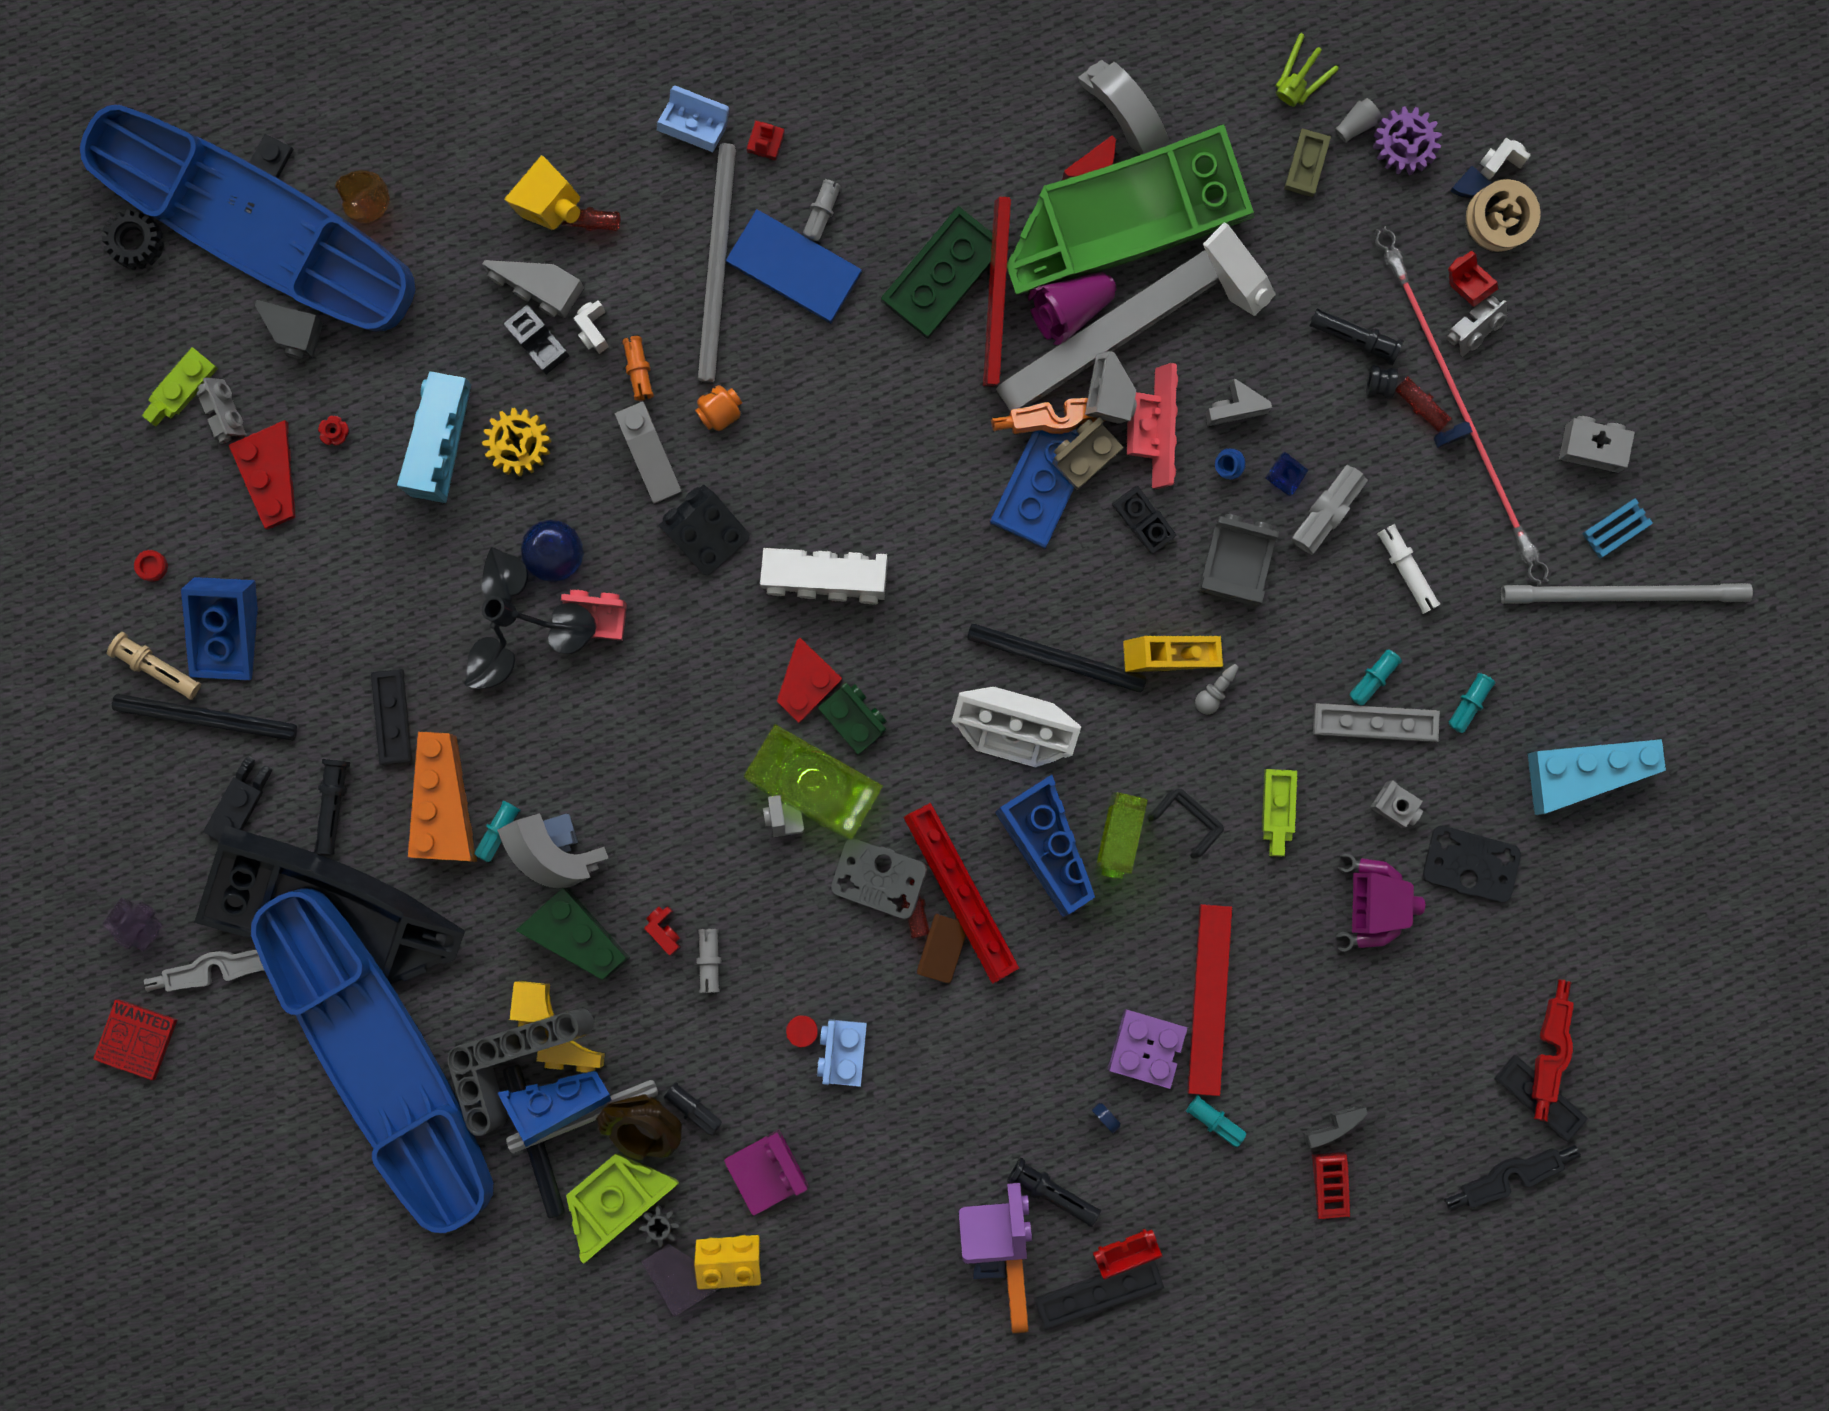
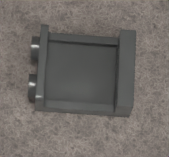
(1238, 560)

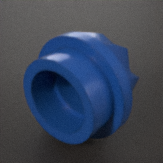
(1230, 463)

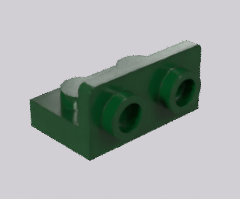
(853, 718)

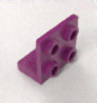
(766, 1172)

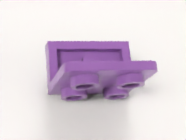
(996, 1230)

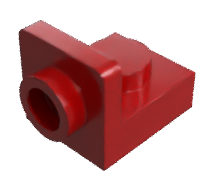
(666, 936)

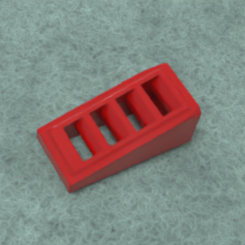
(1319, 1161)

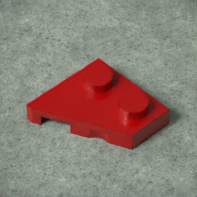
(806, 682)

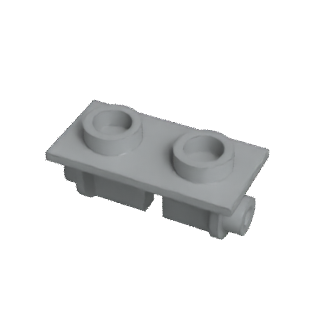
(1489, 316)
(216, 397)

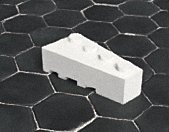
(824, 574)

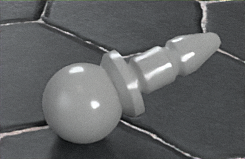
(1209, 700)

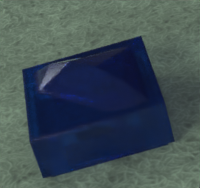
(1286, 474)

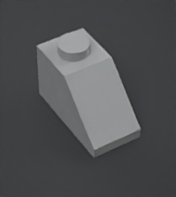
(1110, 391)

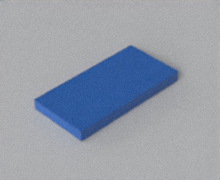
(793, 266)
(1035, 491)

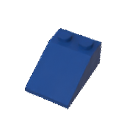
(220, 627)

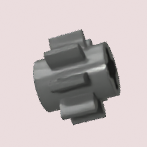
(654, 1232)

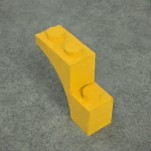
(533, 1003)

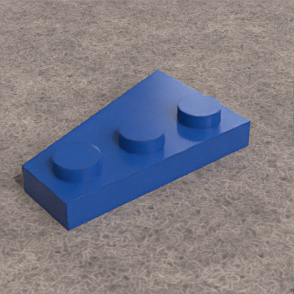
(552, 1106)

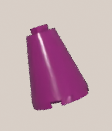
(1069, 304)

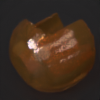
(363, 195)

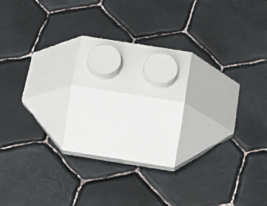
(1015, 726)

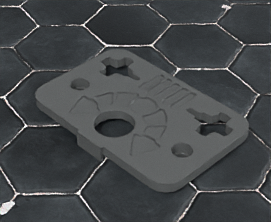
(878, 887)

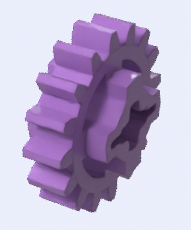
(1415, 129)

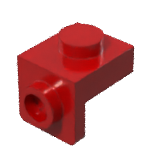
(1471, 280)

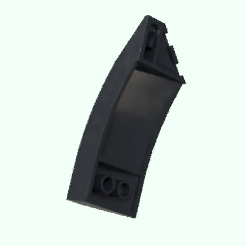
(391, 924)

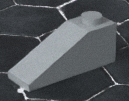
(648, 452)

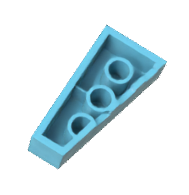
(435, 437)
(1579, 773)

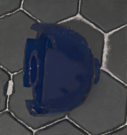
(552, 550)

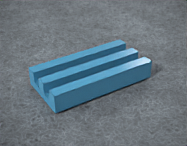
(1638, 514)

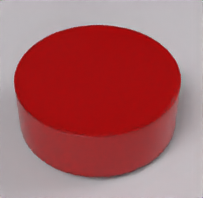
(150, 565)
(802, 1031)

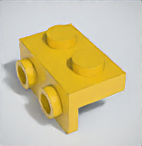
(727, 1262)

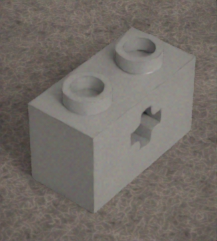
(1580, 449)

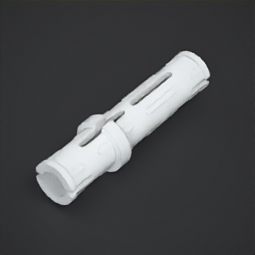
(1408, 568)

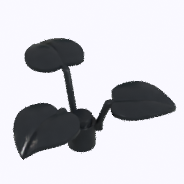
(505, 577)

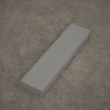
(1376, 722)

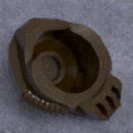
(649, 1131)

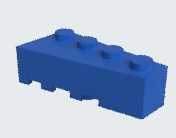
(1045, 840)

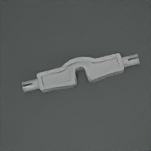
(199, 972)

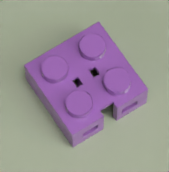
(1132, 1045)

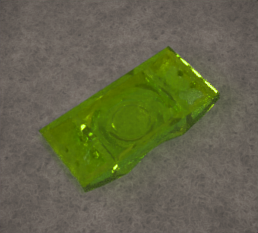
(812, 782)

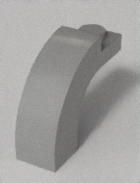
(1128, 105)
(541, 859)

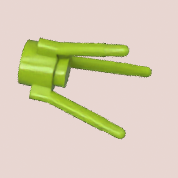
(1292, 88)

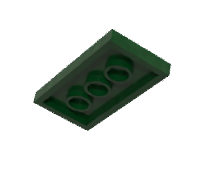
(941, 273)

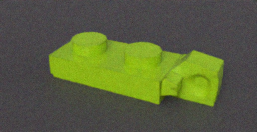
(178, 387)
(1279, 809)

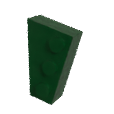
(575, 935)

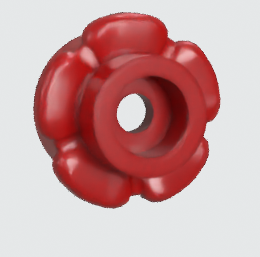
(333, 438)

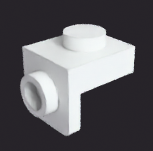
(1509, 150)
(590, 335)

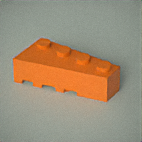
(439, 803)

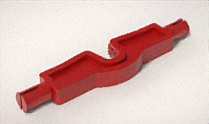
(1547, 1067)

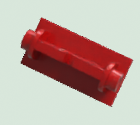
(1127, 1254)

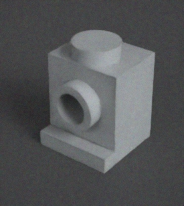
(1386, 805)

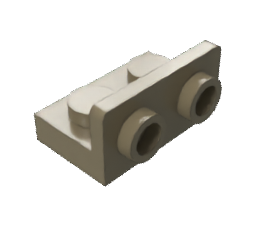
(1086, 453)

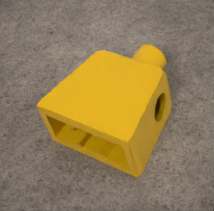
(544, 196)

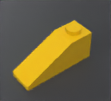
(1172, 653)

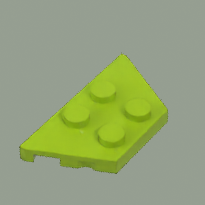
(613, 1200)

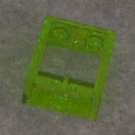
(1121, 835)

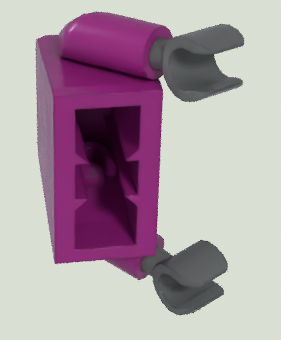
(1380, 903)

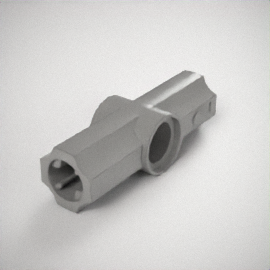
(1329, 509)

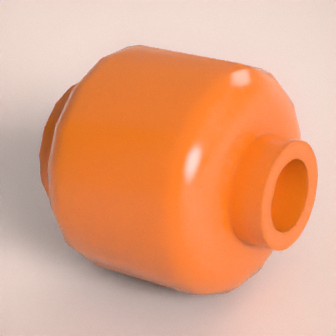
(718, 408)

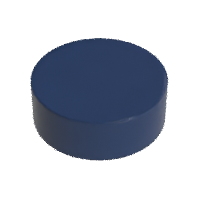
(1106, 1117)

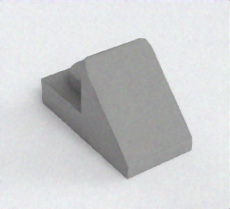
(1246, 405)

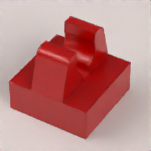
(765, 140)

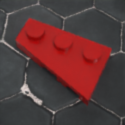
(267, 473)

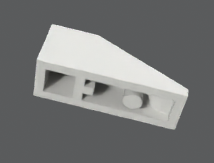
(1238, 271)

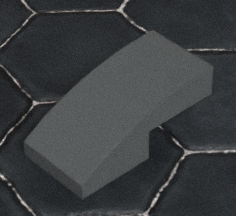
(1342, 1120)

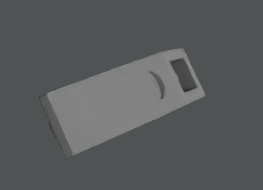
(544, 283)

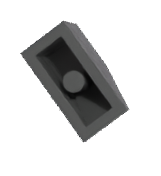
(291, 329)

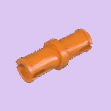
(637, 368)

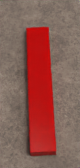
(997, 291)
(961, 893)
(1209, 1000)

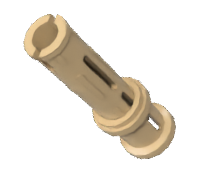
(143, 655)

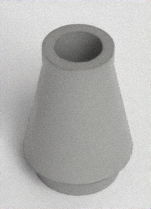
(1359, 119)

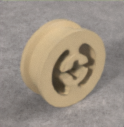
(1514, 201)

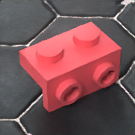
(607, 611)

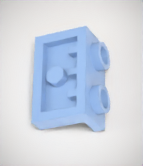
(843, 1052)

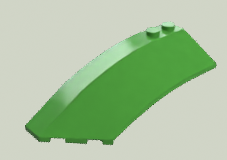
(1131, 211)

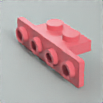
(1153, 426)

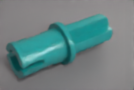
(1375, 677)
(1471, 702)
(491, 839)
(1216, 1121)

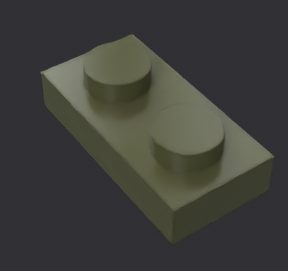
(1307, 162)

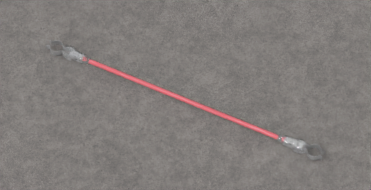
(1527, 550)

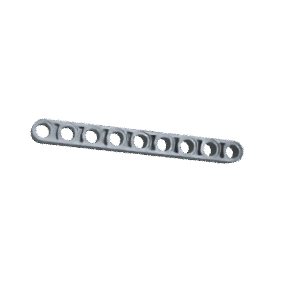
(1109, 332)

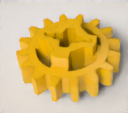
(527, 437)

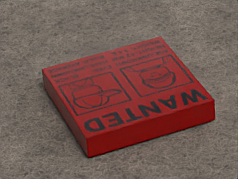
(135, 1039)

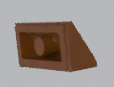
(942, 949)

